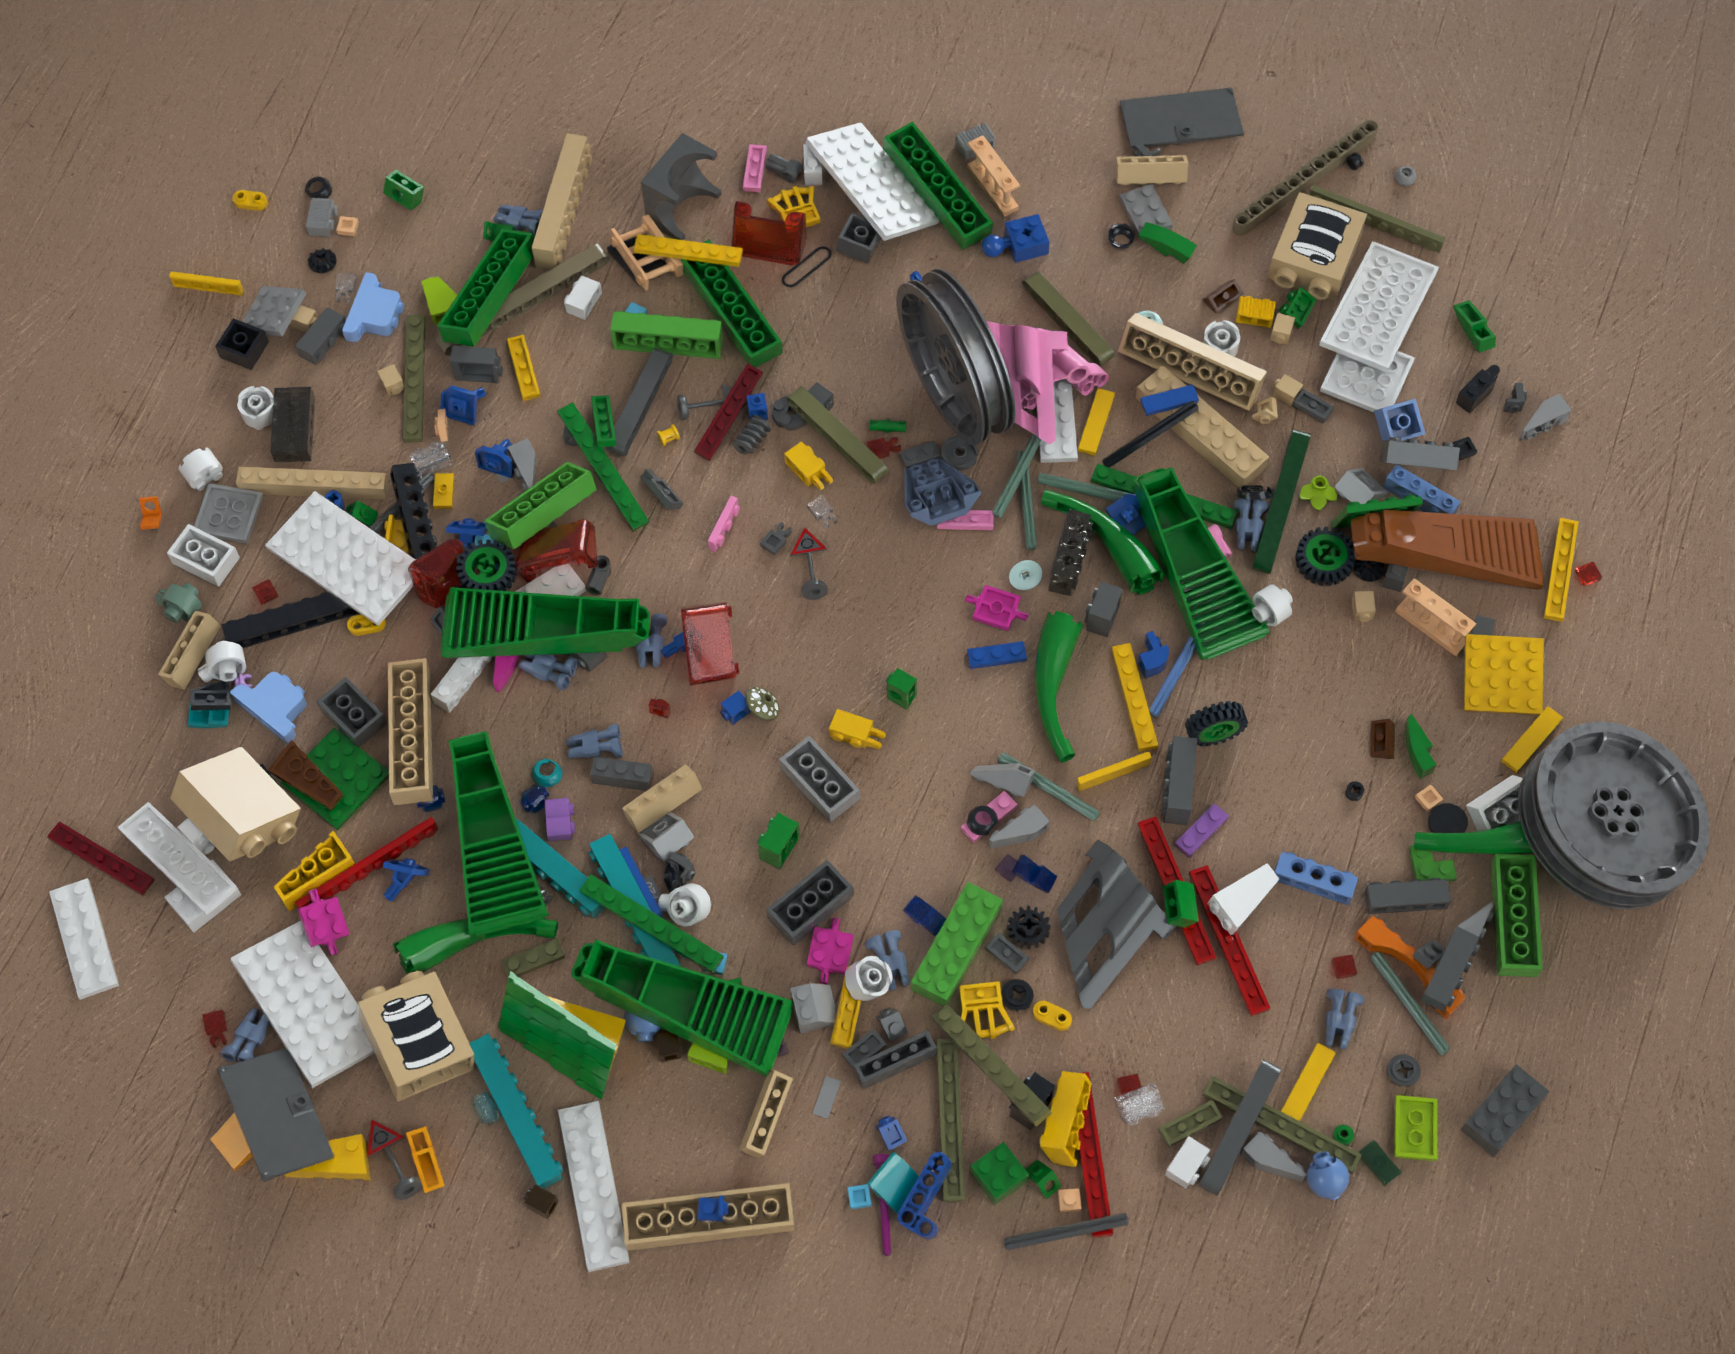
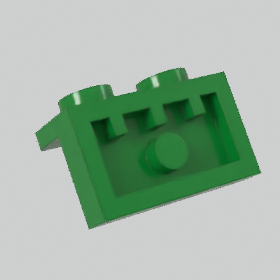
(1298, 305)

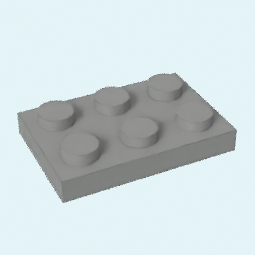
(1145, 206)

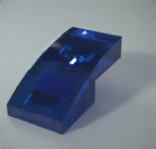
(1034, 874)
(925, 914)

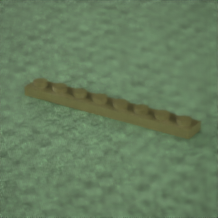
(1384, 221)
(414, 378)
(991, 1065)
(950, 1118)
(1283, 1125)

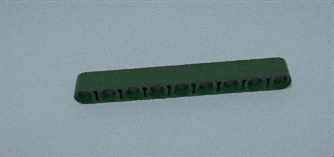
(1281, 501)

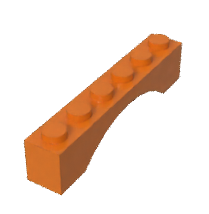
(1377, 937)

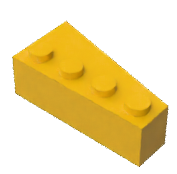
(321, 866)
(1066, 1118)
(349, 1161)

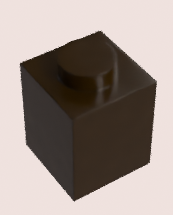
(668, 1046)
(540, 1201)

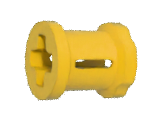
(668, 435)

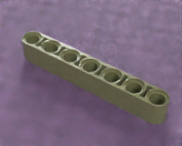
(1068, 318)
(837, 435)

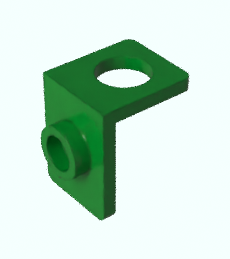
(494, 230)
(362, 513)
(1040, 1175)

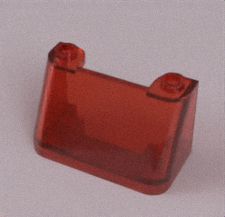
(769, 238)
(557, 547)
(436, 572)
(708, 643)

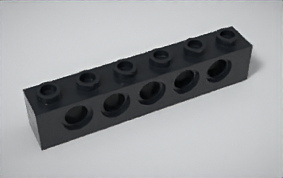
(409, 474)

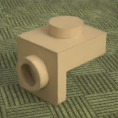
(1266, 411)

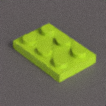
(1415, 1128)

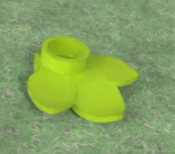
(1318, 495)

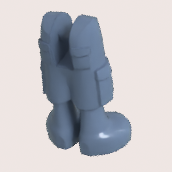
(519, 218)
(1249, 529)
(654, 643)
(544, 664)
(589, 744)
(896, 960)
(1340, 1023)
(249, 1033)

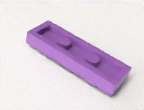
(1201, 830)

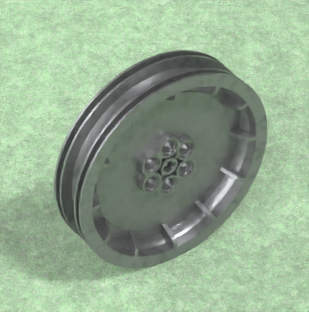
(956, 356)
(1613, 815)

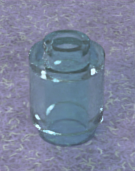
(486, 1108)

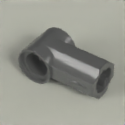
(787, 169)
(598, 575)

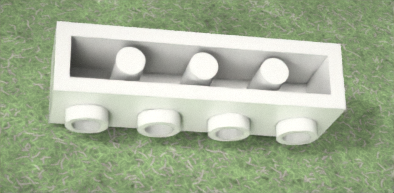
(458, 681)

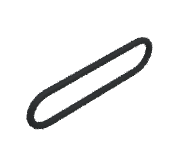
(792, 285)

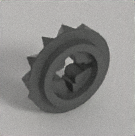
(1408, 1063)

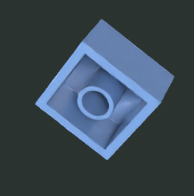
(1400, 421)

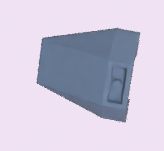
(938, 492)

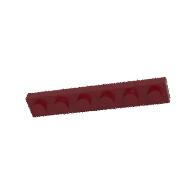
(728, 412)
(100, 858)

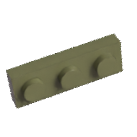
(533, 958)
(1190, 1123)

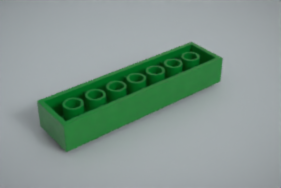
(938, 185)
(487, 288)
(735, 310)

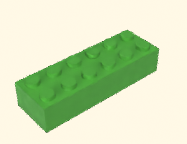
(672, 334)
(540, 505)
(1516, 915)
(956, 944)

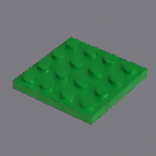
(1354, 509)
(349, 770)

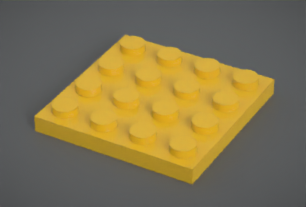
(1503, 674)

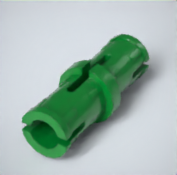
(887, 425)

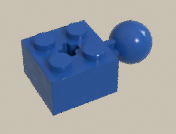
(1023, 237)

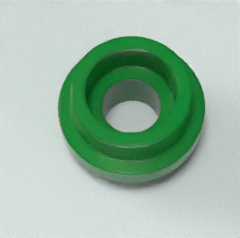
(1343, 1140)

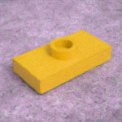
(443, 491)

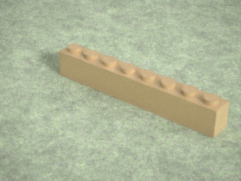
(304, 482)

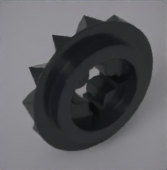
(322, 266)
(1365, 573)
(1020, 987)

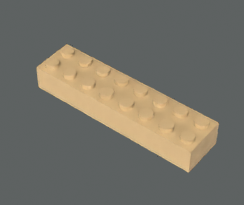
(561, 202)
(1192, 361)
(1210, 433)
(410, 732)
(676, 1218)

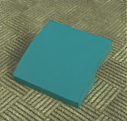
(208, 718)
(893, 1181)

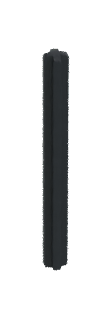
(1150, 434)

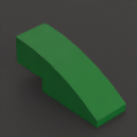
(1167, 241)
(1475, 326)
(1418, 748)

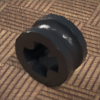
(1354, 161)
(1357, 786)

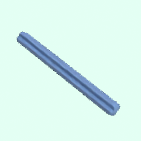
(1173, 677)

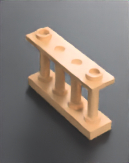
(993, 176)
(648, 227)
(1435, 617)

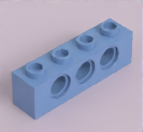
(1404, 483)
(1322, 886)

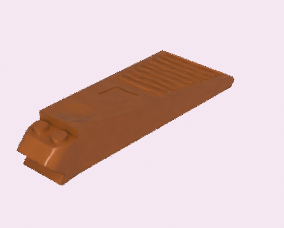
(1453, 544)

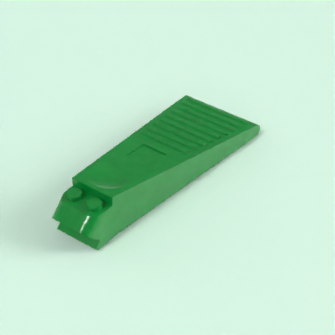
(1196, 568)
(538, 624)
(495, 861)
(703, 1009)

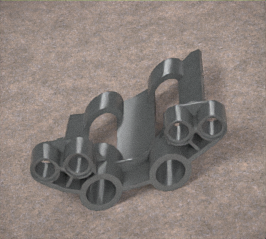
(1122, 911)

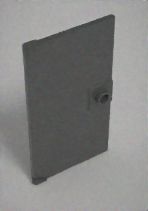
(1181, 117)
(275, 1114)

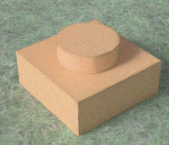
(347, 226)
(1428, 798)
(1069, 1200)

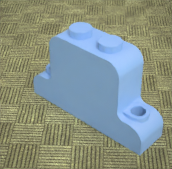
(373, 310)
(273, 703)

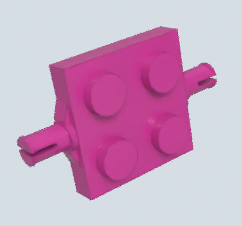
(996, 608)
(323, 922)
(829, 950)

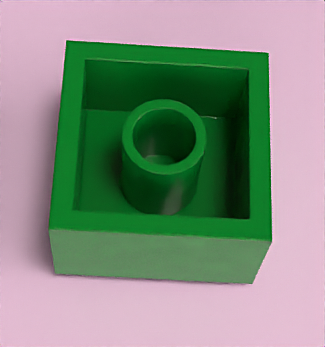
(778, 840)
(999, 1173)

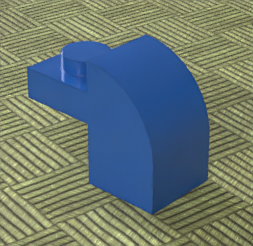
(1155, 658)

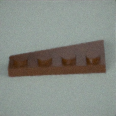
(303, 775)

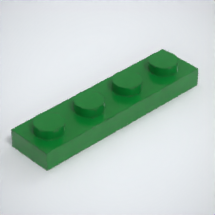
(603, 421)

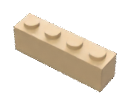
(1151, 169)
(189, 650)
(662, 798)
(765, 1114)

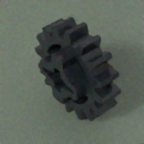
(1021, 927)

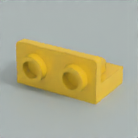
(395, 533)

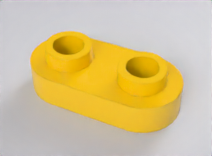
(249, 200)
(367, 626)
(1051, 1017)

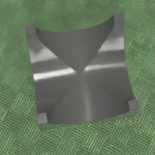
(674, 181)

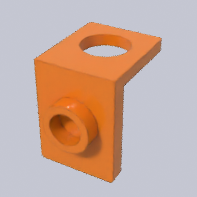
(151, 518)

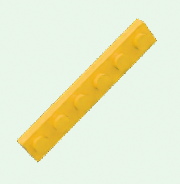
(688, 250)
(1561, 570)
(1134, 697)

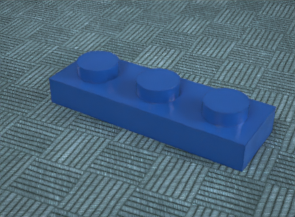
(997, 655)

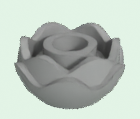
(1406, 180)

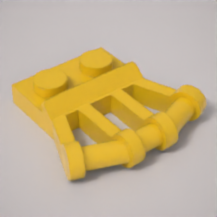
(812, 215)
(984, 998)

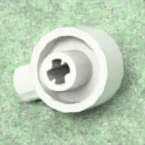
(1272, 605)
(223, 662)
(686, 904)

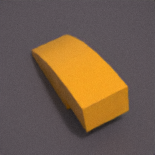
(425, 1159)

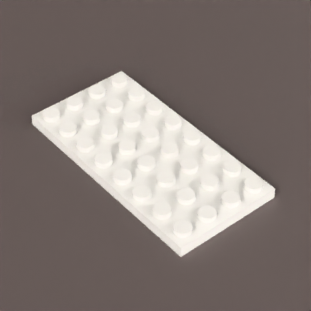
(872, 181)
(1379, 306)
(344, 557)
(305, 1003)

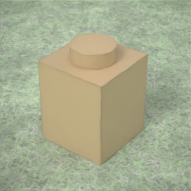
(303, 319)
(1282, 329)
(391, 380)
(1287, 389)
(1363, 605)

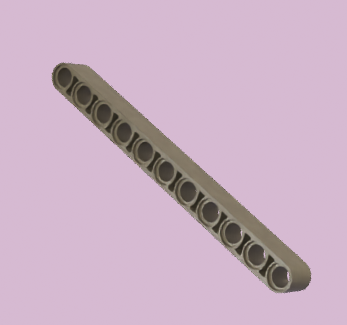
(1304, 177)
(542, 288)

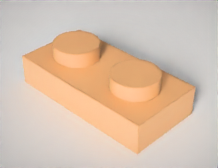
(441, 426)

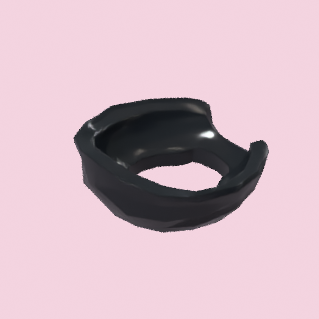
(324, 193)
(1119, 229)
(977, 828)
(671, 875)

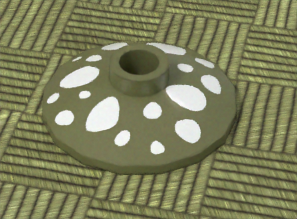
(762, 703)

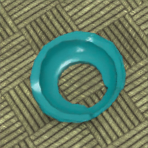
(546, 781)

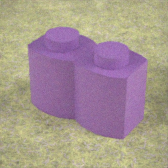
(559, 819)

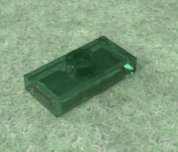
(1379, 1163)

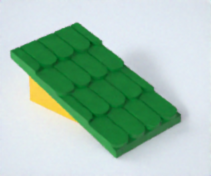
(567, 1036)

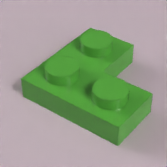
(1426, 869)

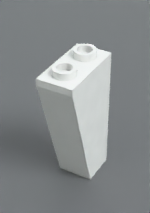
(1241, 898)

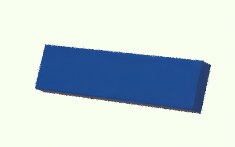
(640, 881)

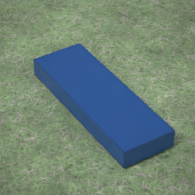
(1168, 400)

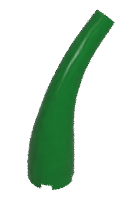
(1128, 553)
(1054, 652)
(1499, 840)
(438, 943)

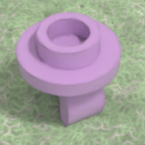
(239, 680)

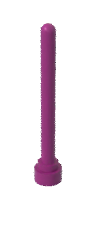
(878, 1161)

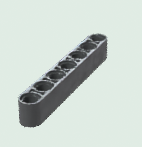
(640, 400)
(1240, 1127)

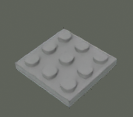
(274, 309)
(229, 512)

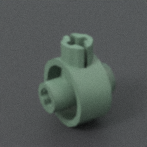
(179, 602)

